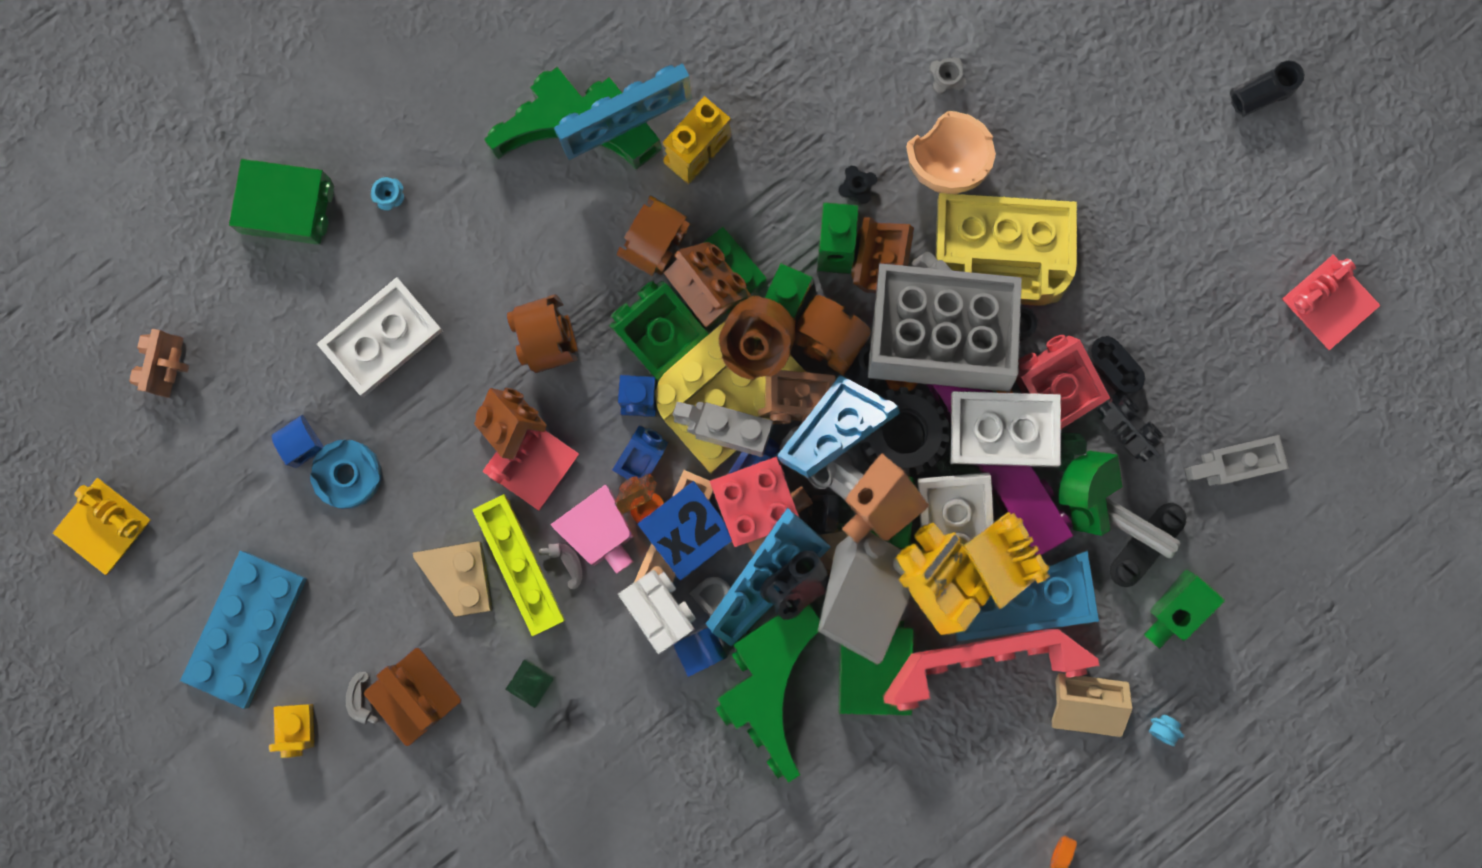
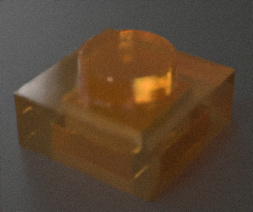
(635, 492)

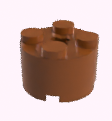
(653, 235)
(760, 319)
(543, 334)
(830, 334)

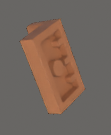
(793, 395)

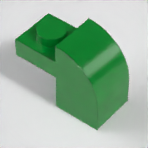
(1085, 489)

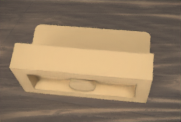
(1092, 705)

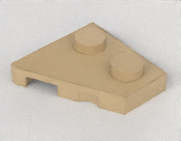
(458, 576)

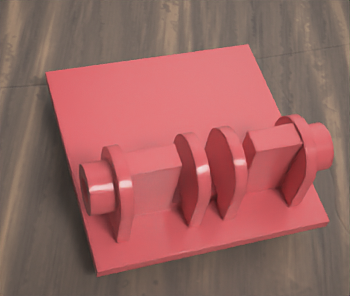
(1331, 301)
(535, 469)
(753, 500)

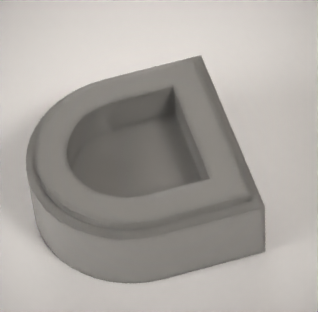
(710, 593)

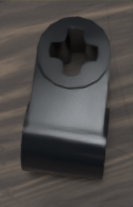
(799, 584)

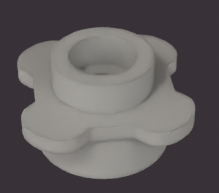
(954, 68)

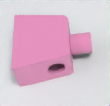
(597, 530)

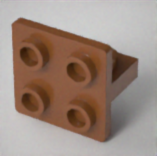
(706, 281)
(412, 696)

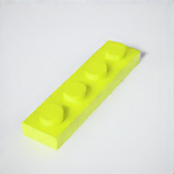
(518, 565)

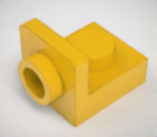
(293, 729)

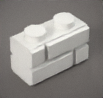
(657, 610)

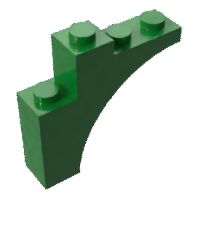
(556, 100)
(759, 698)

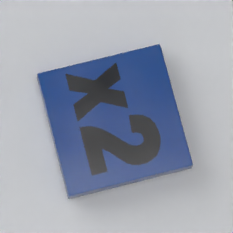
(686, 530)

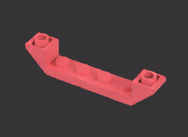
(911, 680)

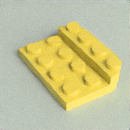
(1010, 239)
(706, 378)

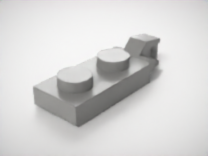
(725, 426)
(1240, 462)

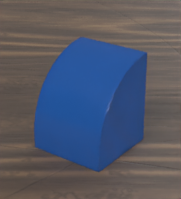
(296, 442)
(699, 651)

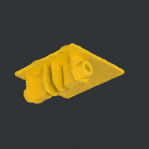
(101, 525)
(1005, 559)

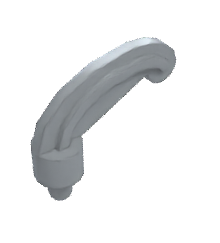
(569, 559)
(354, 700)

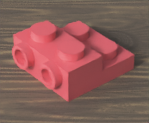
(1063, 371)

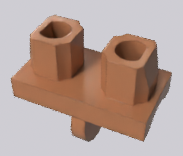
(160, 363)

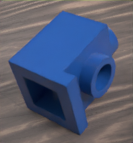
(637, 395)

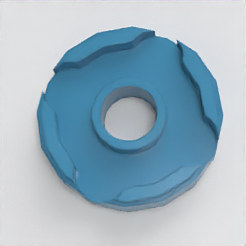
(365, 480)

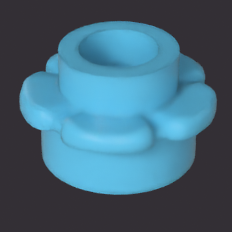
(383, 185)
(1166, 730)

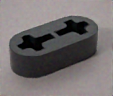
(1122, 360)

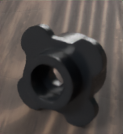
(860, 194)

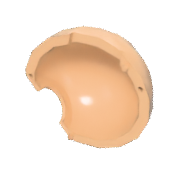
(952, 154)

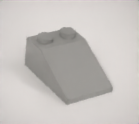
(864, 596)

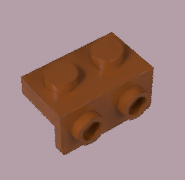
(879, 244)
(505, 420)

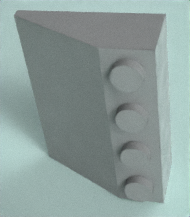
(945, 328)

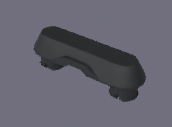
(1138, 557)

